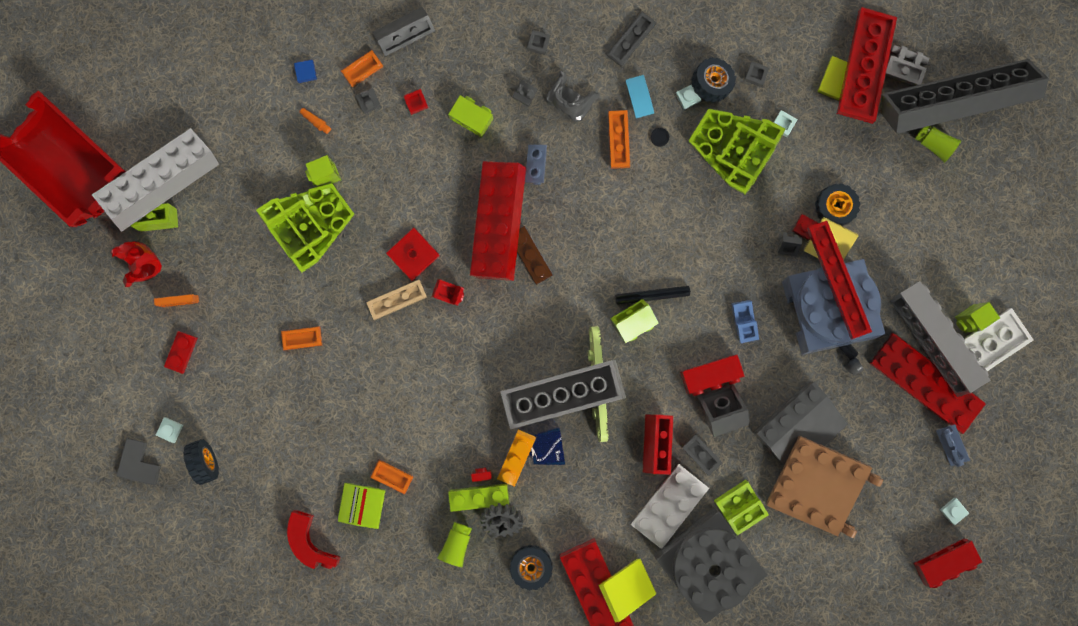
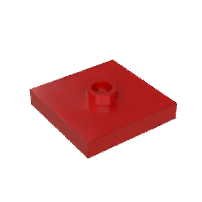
(413, 254)

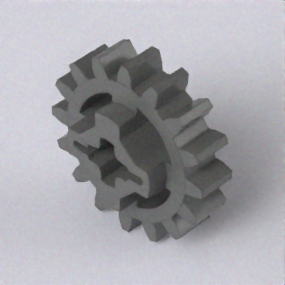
(501, 520)

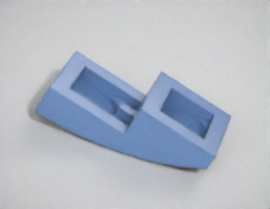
(744, 321)

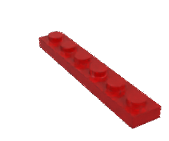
(839, 280)

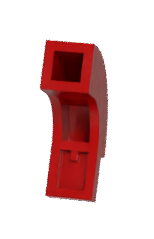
(301, 544)

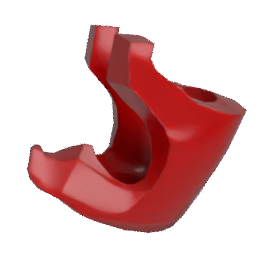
(141, 261)

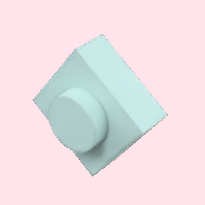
(688, 97)
(785, 121)
(169, 430)
(954, 511)

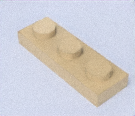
(396, 299)

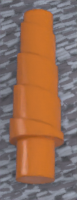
(316, 121)

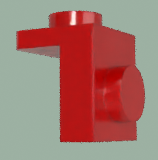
(448, 292)

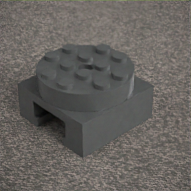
(698, 548)

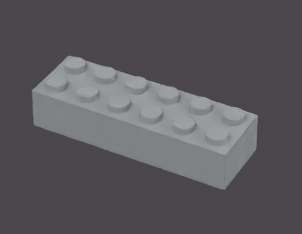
(155, 179)
(940, 340)
(563, 394)

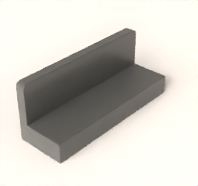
(404, 31)

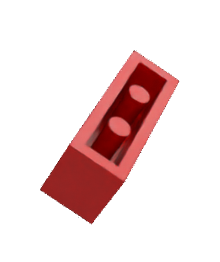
(712, 375)
(658, 444)
(948, 563)

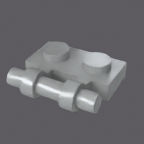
(904, 70)

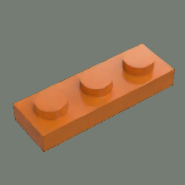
(619, 139)

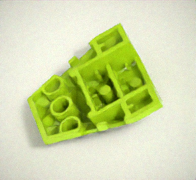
(736, 146)
(303, 227)

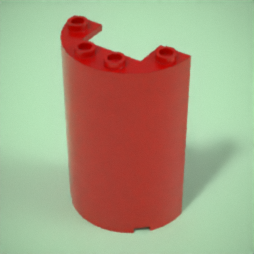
(58, 162)

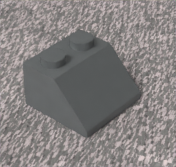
(724, 410)

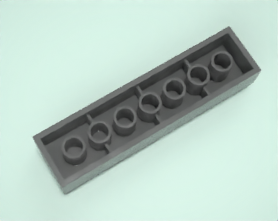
(963, 95)

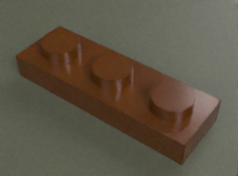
(532, 258)

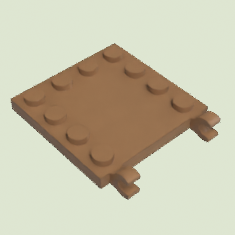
(820, 486)

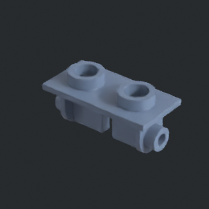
(536, 164)
(953, 445)

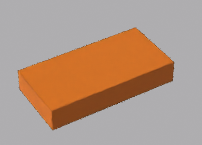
(362, 68)
(176, 300)
(301, 338)
(391, 476)

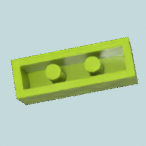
(478, 497)

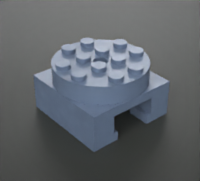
(818, 314)

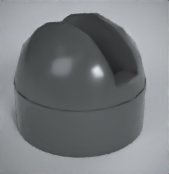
(854, 366)

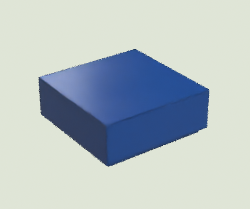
(305, 71)

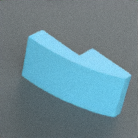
(639, 96)

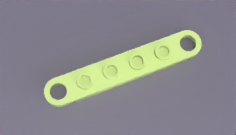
(595, 356)

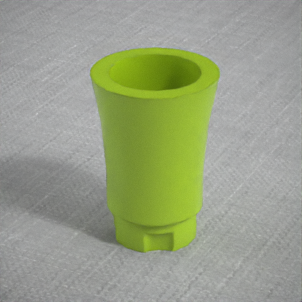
(937, 142)
(455, 545)

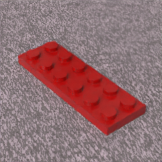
(867, 65)
(925, 383)

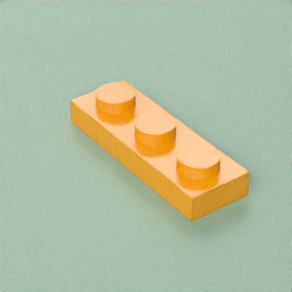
(516, 457)

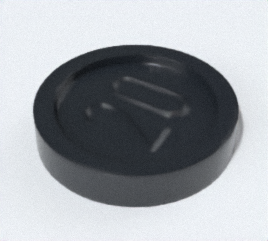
(659, 137)

